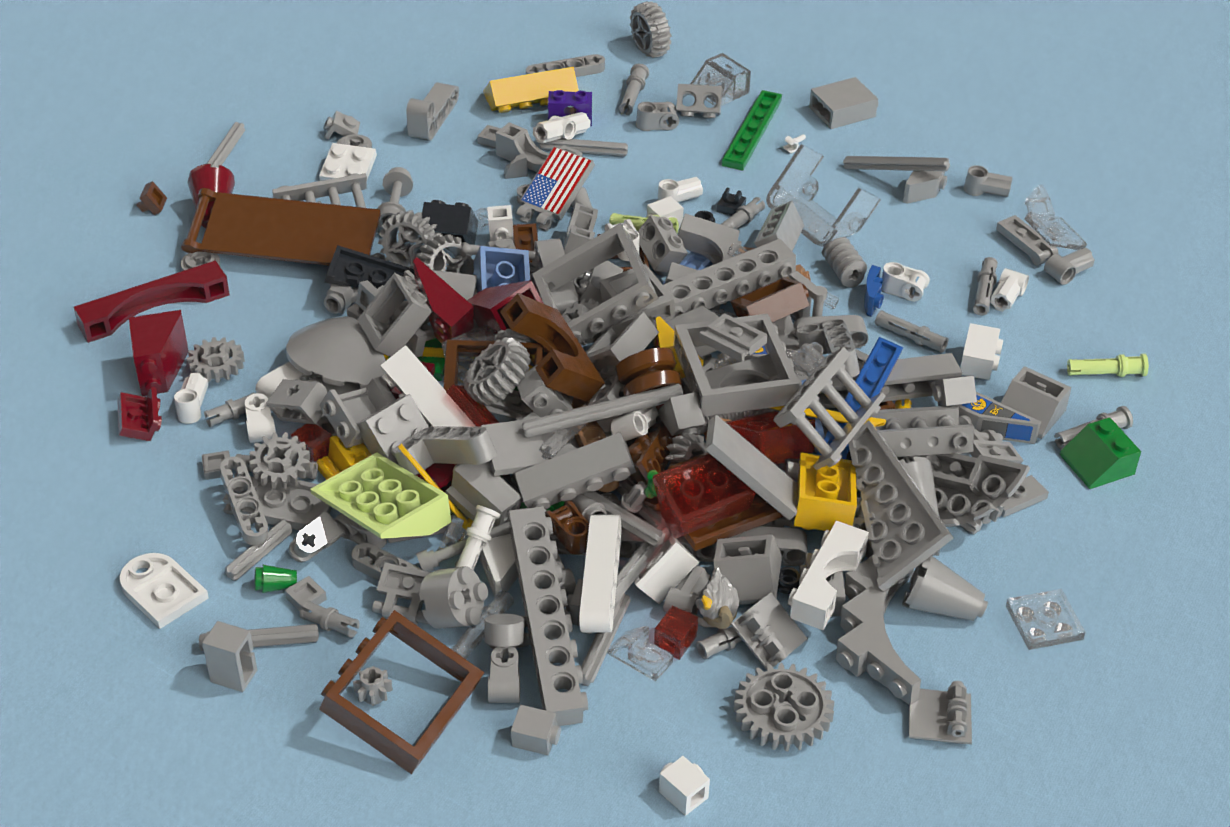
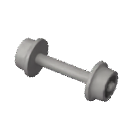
(397, 184)

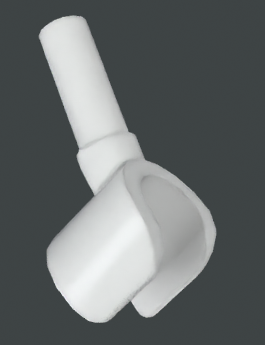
(793, 145)

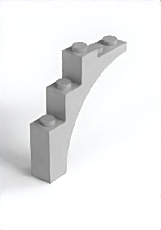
(866, 642)

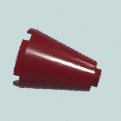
(212, 178)

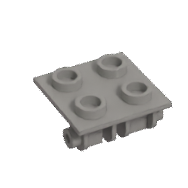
(769, 631)
(942, 715)

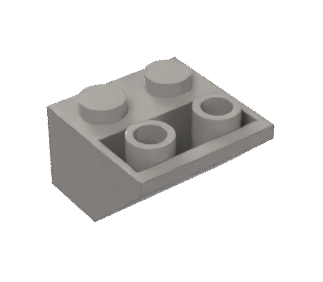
(1037, 397)
(750, 565)

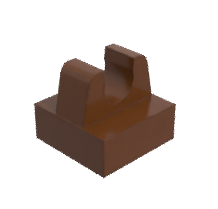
(152, 199)

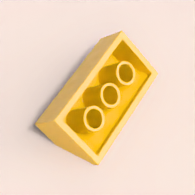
(528, 89)

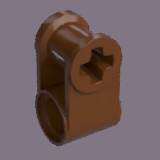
(570, 527)

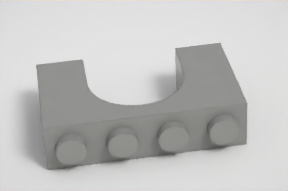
(706, 239)
(491, 491)

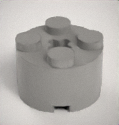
(453, 597)

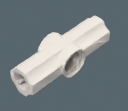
(561, 127)

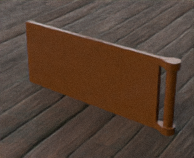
(280, 228)

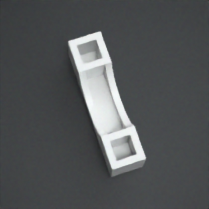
(815, 597)

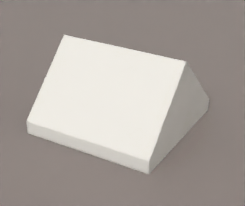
(666, 570)

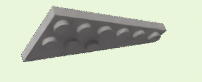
(895, 512)

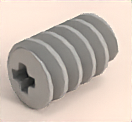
(845, 261)

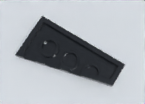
(351, 267)

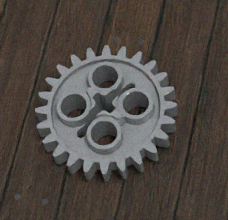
(784, 706)

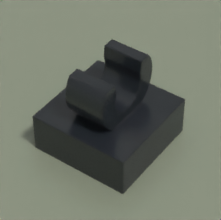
(730, 202)

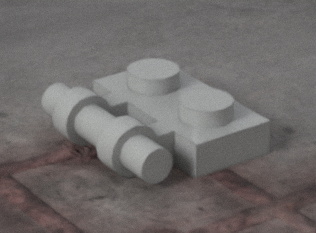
(990, 444)
(402, 583)

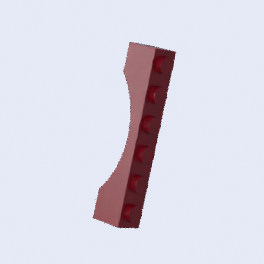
(105, 315)

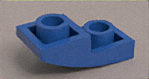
(873, 297)

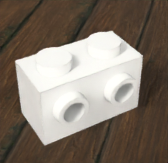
(980, 351)

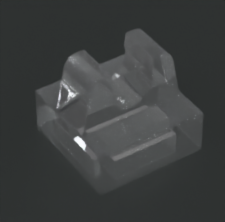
(453, 534)

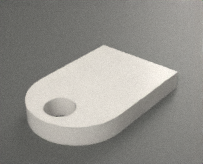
(162, 590)

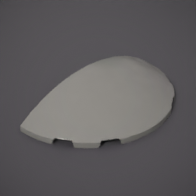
(336, 352)
(971, 486)

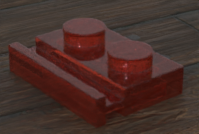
(474, 411)

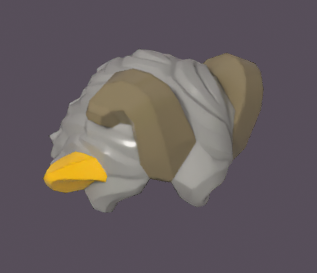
(718, 602)

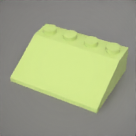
(386, 499)

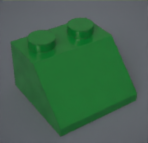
(1101, 454)

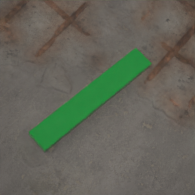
(752, 130)

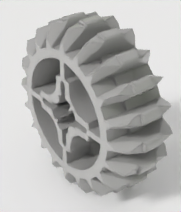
(650, 29)
(411, 229)
(436, 258)
(496, 371)

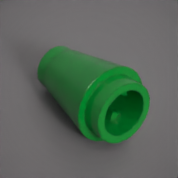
(273, 578)

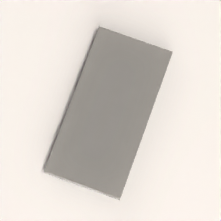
(752, 467)

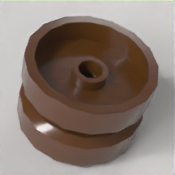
(648, 371)

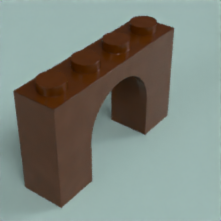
(567, 364)

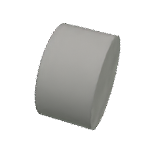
(504, 630)

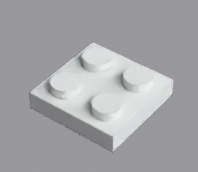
(347, 160)

